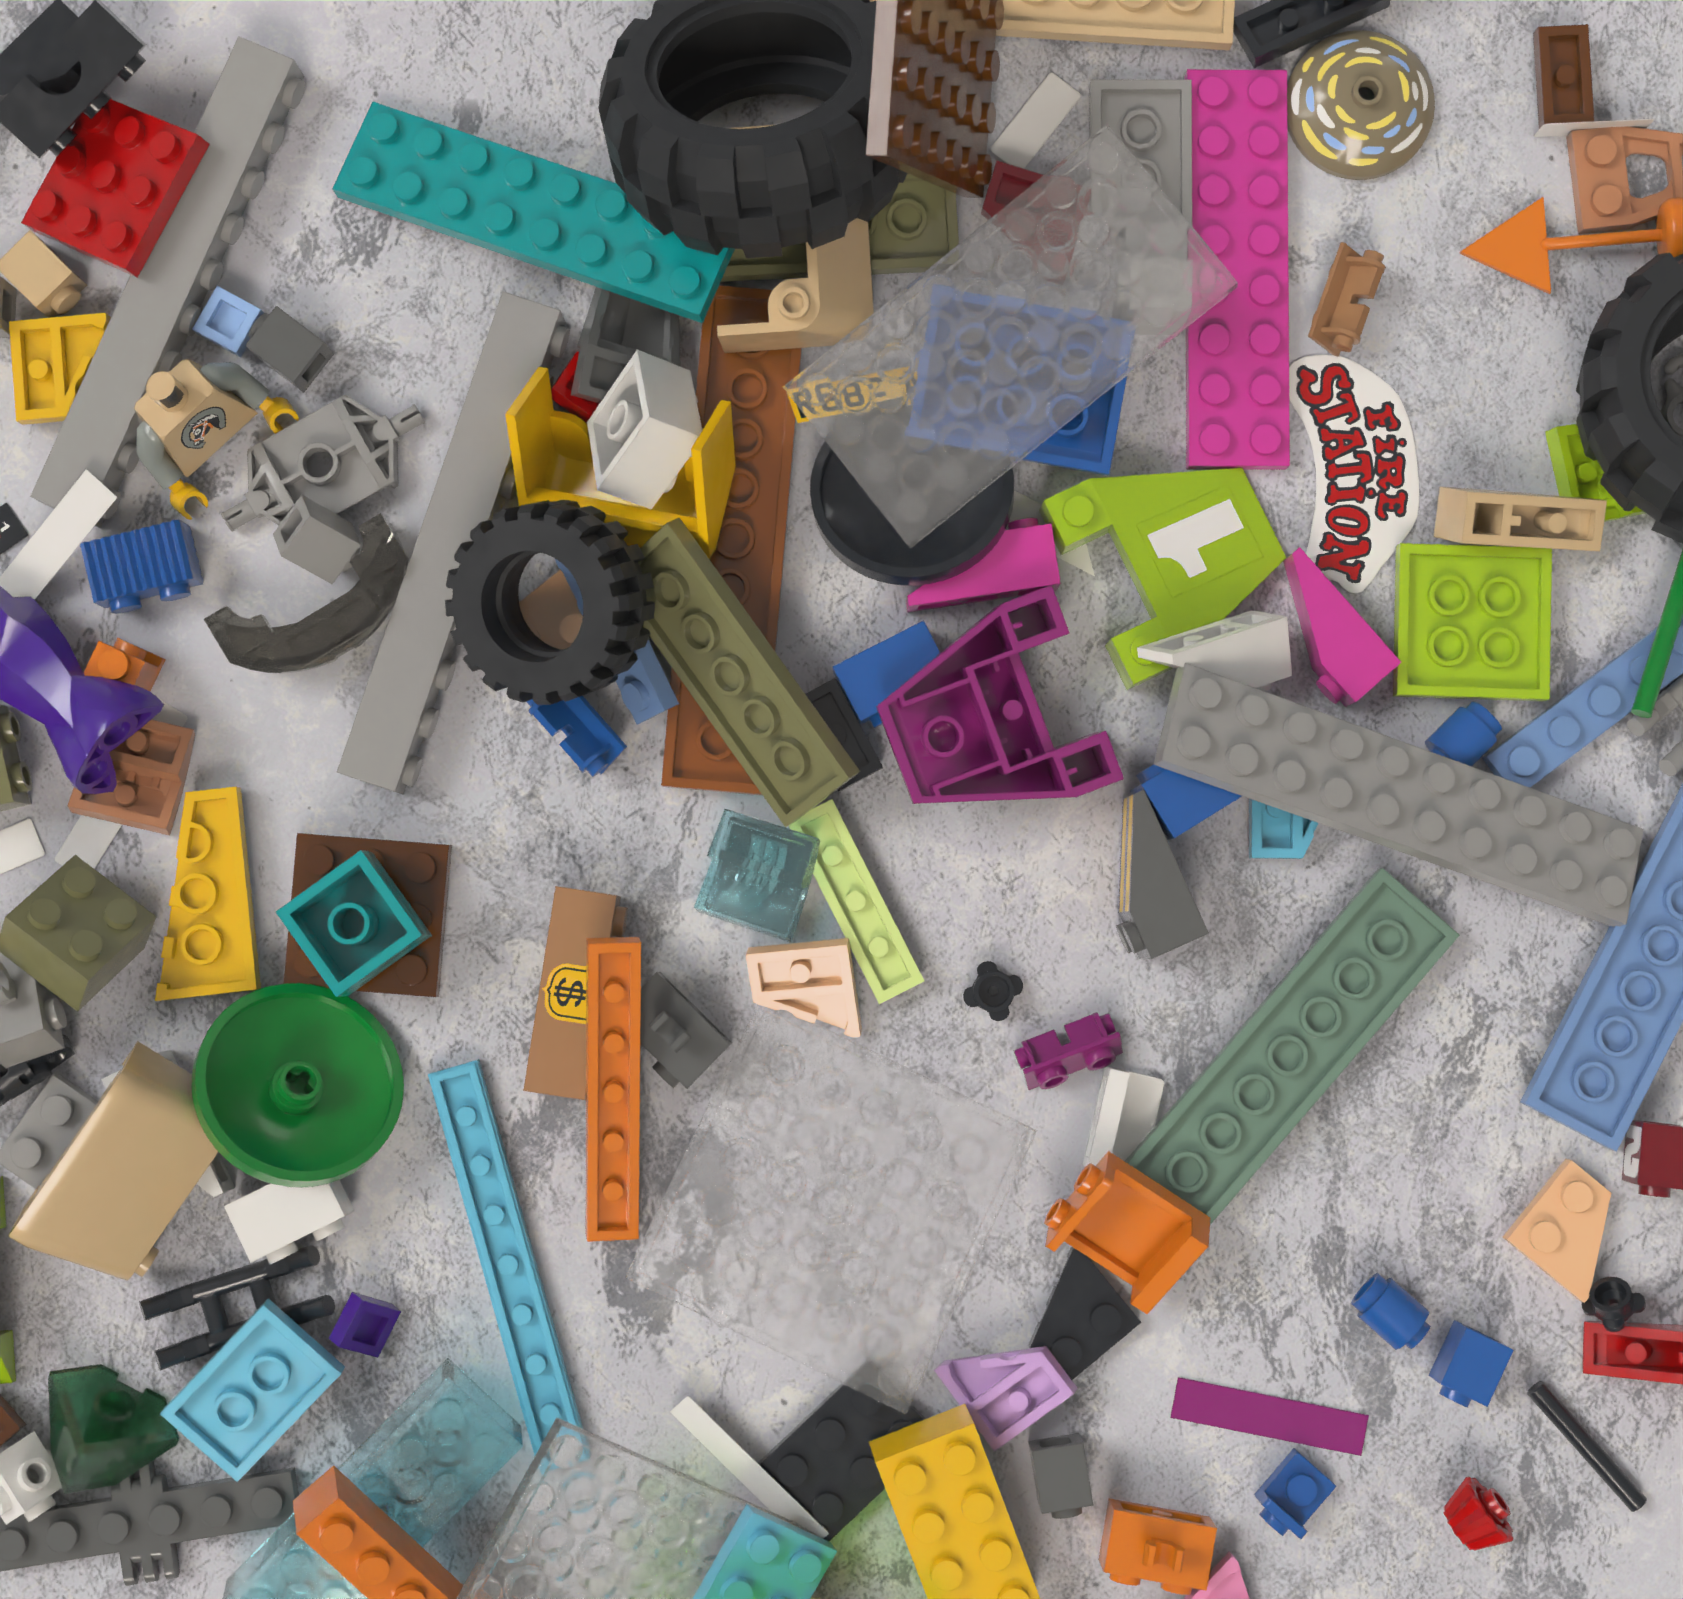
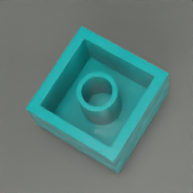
(353, 923)

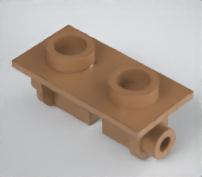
(1338, 316)

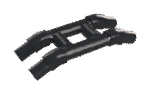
(209, 1294)

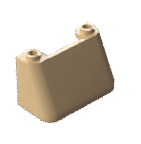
(121, 1172)

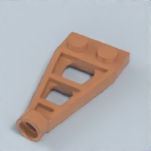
(1601, 175)

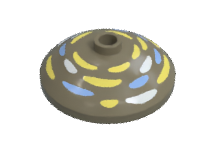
(1342, 129)

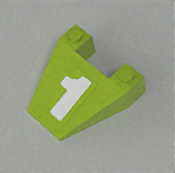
(1186, 540)

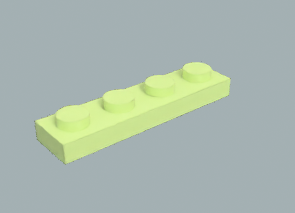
(858, 905)

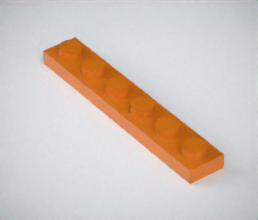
(612, 1088)

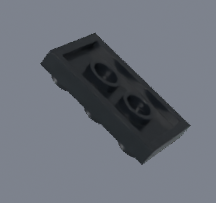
(829, 1456)

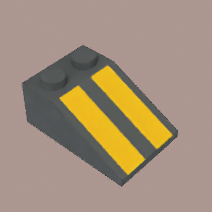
(1152, 891)

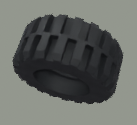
(490, 613)

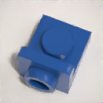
(1293, 1494)

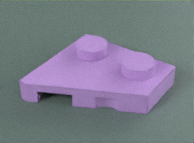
(1007, 1389)

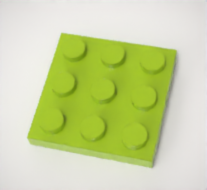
(1472, 622)

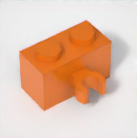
(1157, 1546)

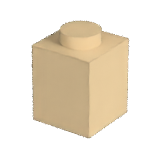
(42, 276)

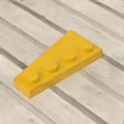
(211, 914)

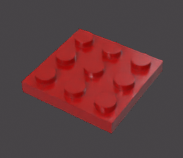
(116, 185)

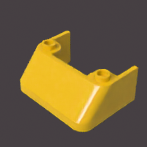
(556, 463)

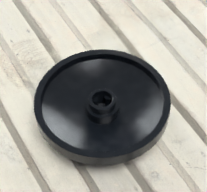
(872, 547)

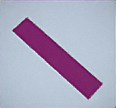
(1269, 1416)

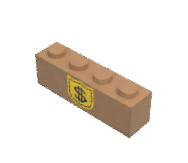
(559, 1029)

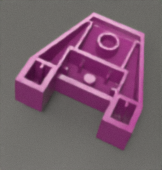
(974, 726)

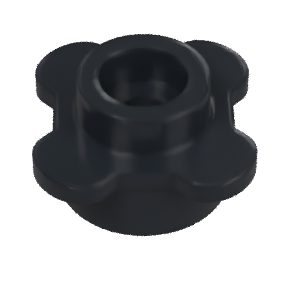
(995, 1005)
(1611, 1291)

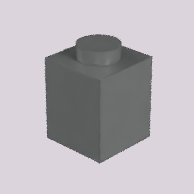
(288, 348)
(1061, 1475)

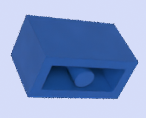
(882, 669)

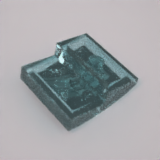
(758, 875)

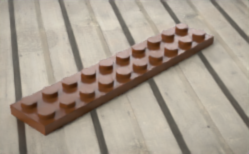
(753, 524)

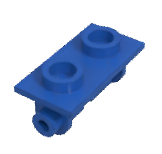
(589, 738)

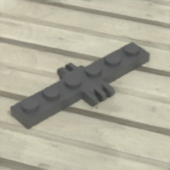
(148, 1520)

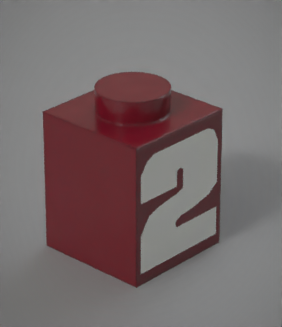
(1654, 1157)

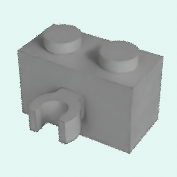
(28, 1016)

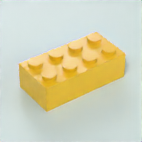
(952, 1510)

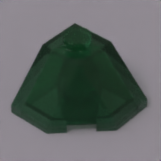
(103, 1427)

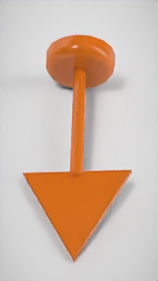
(1522, 246)

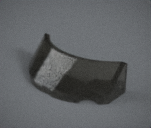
(331, 629)

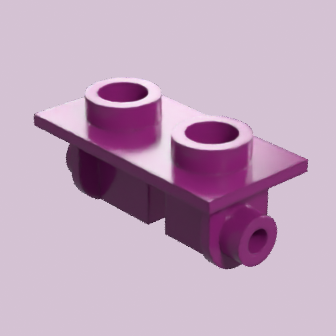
(1088, 1048)

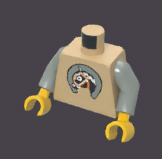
(192, 416)

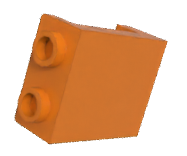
(1130, 1228)

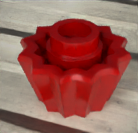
(1478, 1515)

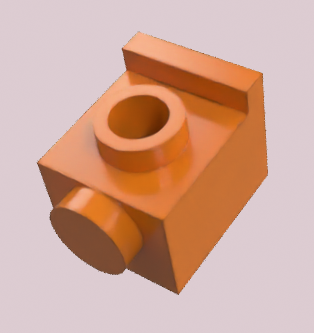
(124, 664)

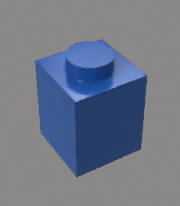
(1469, 1365)

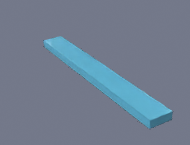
(504, 1249)

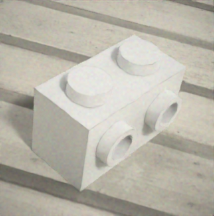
(279, 1215)

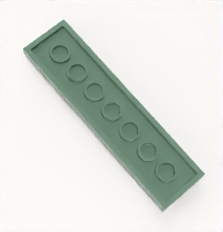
(1294, 1045)

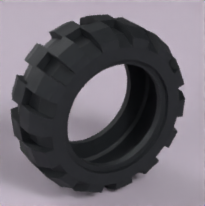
(756, 183)
(1617, 402)

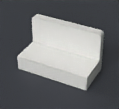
(1122, 1114)

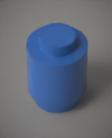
(1465, 734)
(1391, 1312)

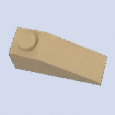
(1519, 519)

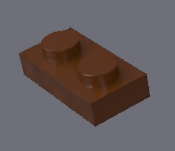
(1563, 74)

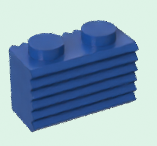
(142, 566)

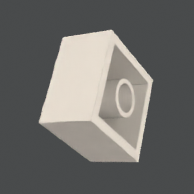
(644, 430)

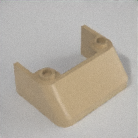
(814, 308)

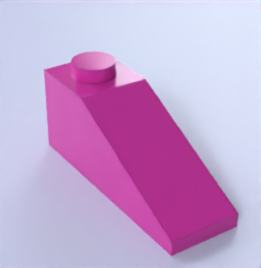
(1015, 567)
(1337, 639)

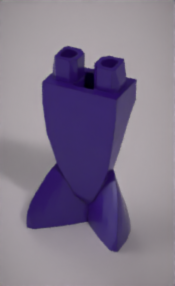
(80, 712)

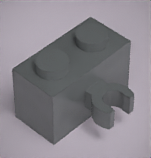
(677, 1033)

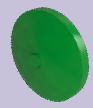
(297, 1085)

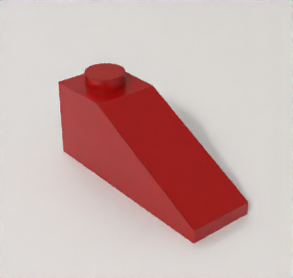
(1634, 1352)

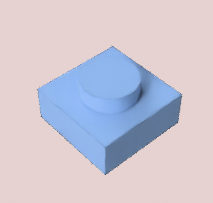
(227, 321)

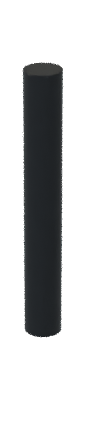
(1587, 1446)

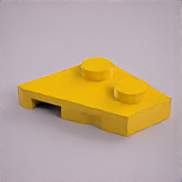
(51, 363)

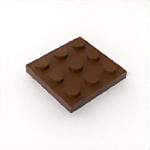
(422, 877)

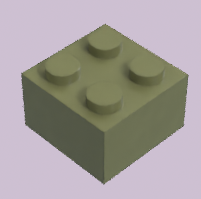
(75, 932)

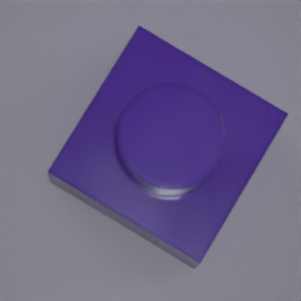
(364, 1324)

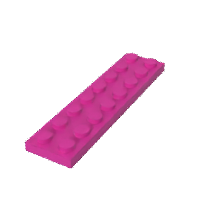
(1241, 212)

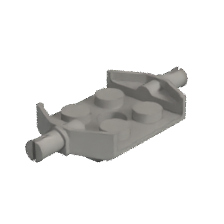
(361, 451)

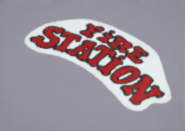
(1361, 463)

